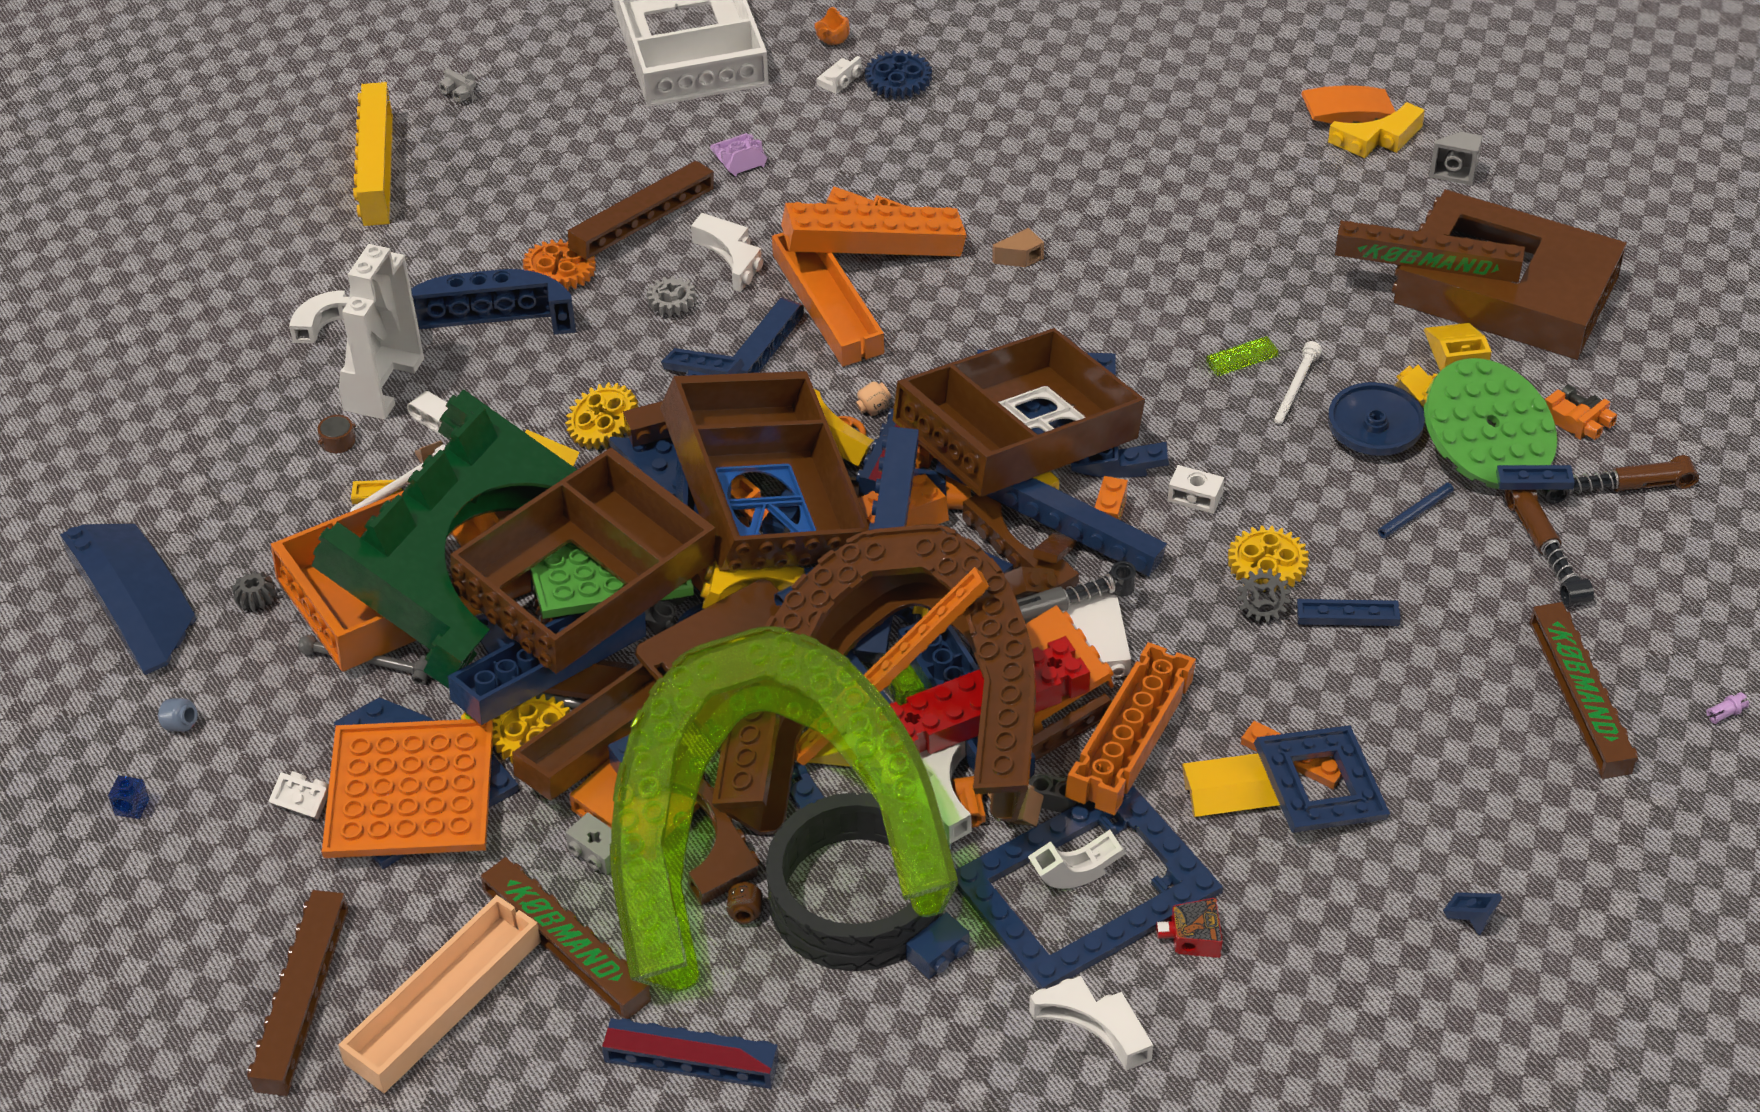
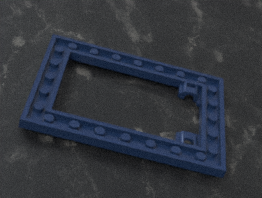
(1185, 872)

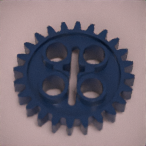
(898, 74)

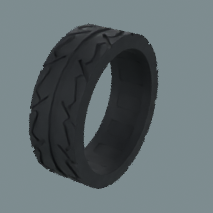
(822, 940)

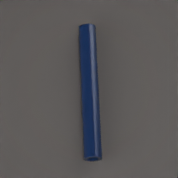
(1415, 510)

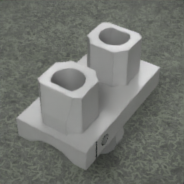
(460, 85)

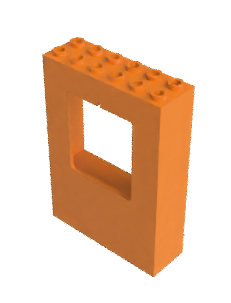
(340, 620)

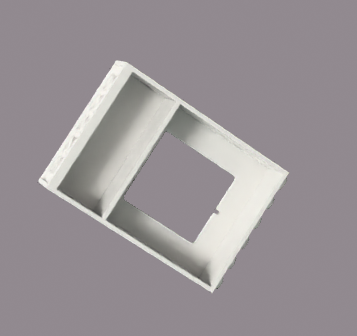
(697, 59)

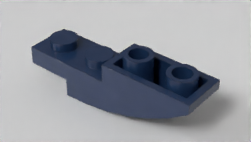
(1124, 462)

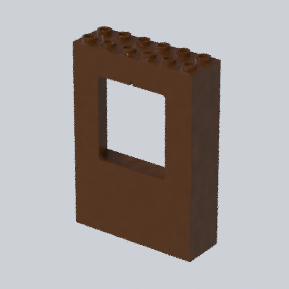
(1552, 303)
(614, 518)

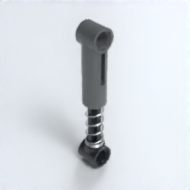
(1117, 581)

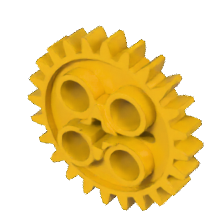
(600, 415)
(1268, 550)
(525, 722)

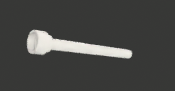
(1310, 353)
(392, 487)

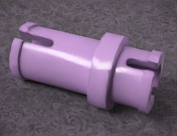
(1730, 706)

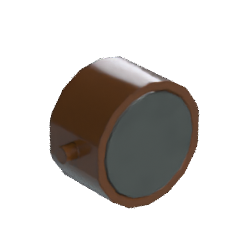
(336, 434)

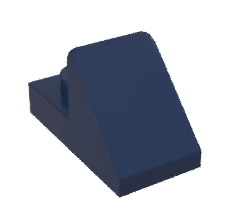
(1475, 907)

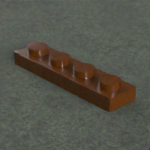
(1070, 726)

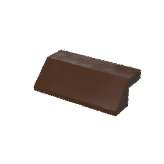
(591, 680)

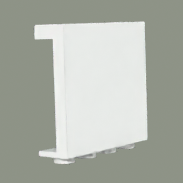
(1104, 629)

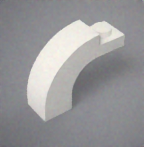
(315, 314)
(1078, 866)

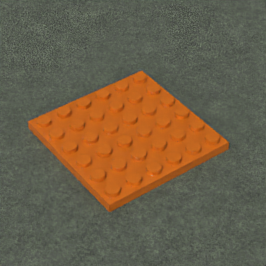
(408, 788)

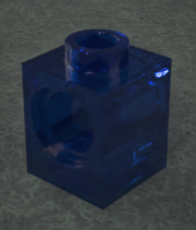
(128, 797)

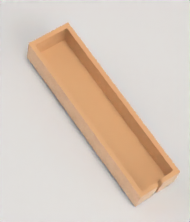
(439, 994)

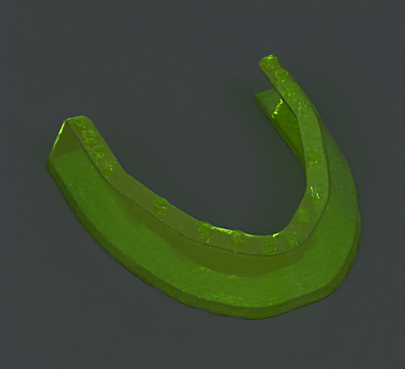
(682, 730)

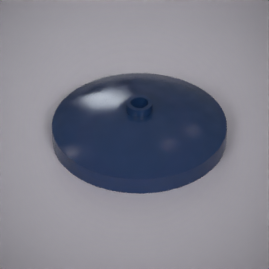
(1376, 418)

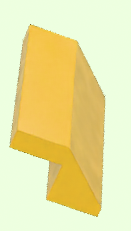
(1228, 785)

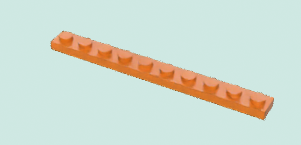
(908, 648)

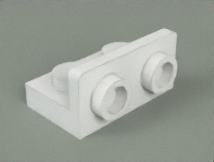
(840, 75)
(300, 795)

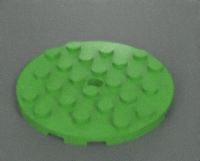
(1480, 390)

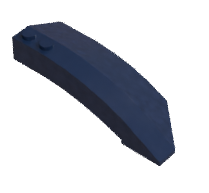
(132, 589)

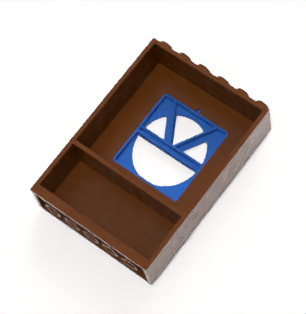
(769, 427)

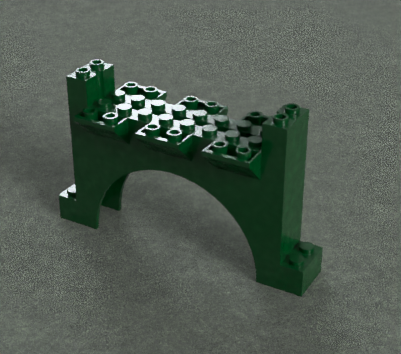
(401, 555)

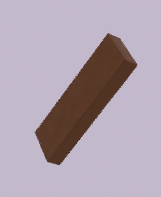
(1054, 548)

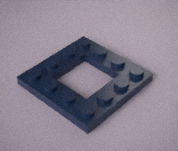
(1277, 757)

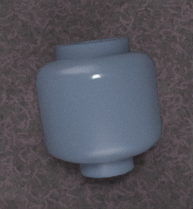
(177, 714)

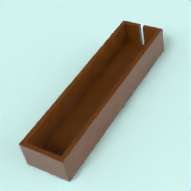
(581, 738)

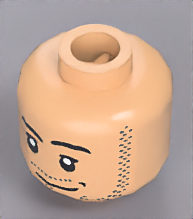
(873, 398)

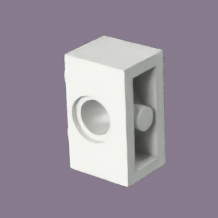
(1195, 489)

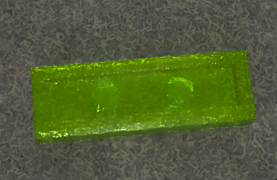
(1242, 355)

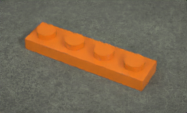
(1319, 769)

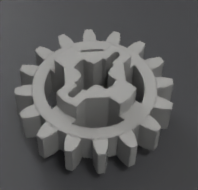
(671, 296)

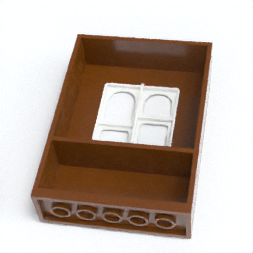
(978, 433)

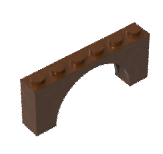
(729, 859)

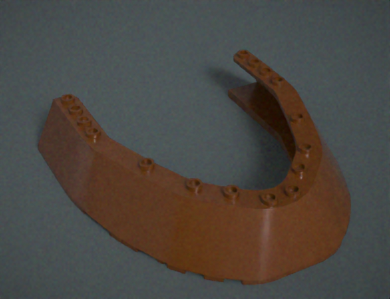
(843, 603)

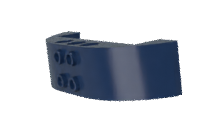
(492, 298)

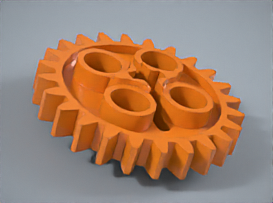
(570, 269)

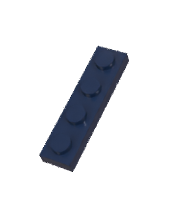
(708, 363)
(1348, 612)

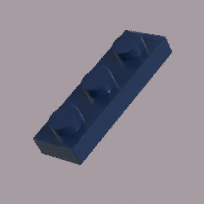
(1534, 477)

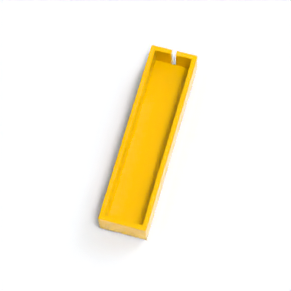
(373, 154)

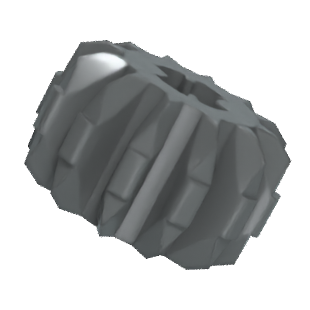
(254, 591)

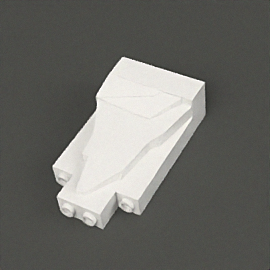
(379, 331)

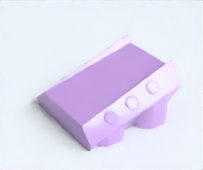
(740, 153)

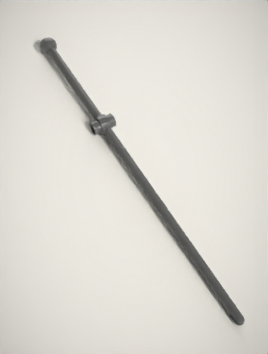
(309, 645)

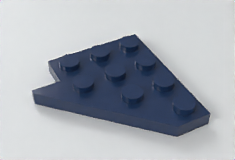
(654, 459)

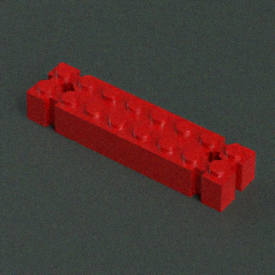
(953, 709)

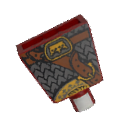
(1194, 929)

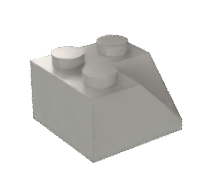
(1456, 157)

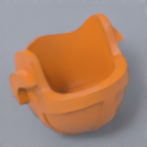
(833, 28)

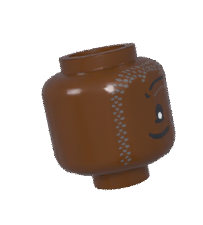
(744, 902)

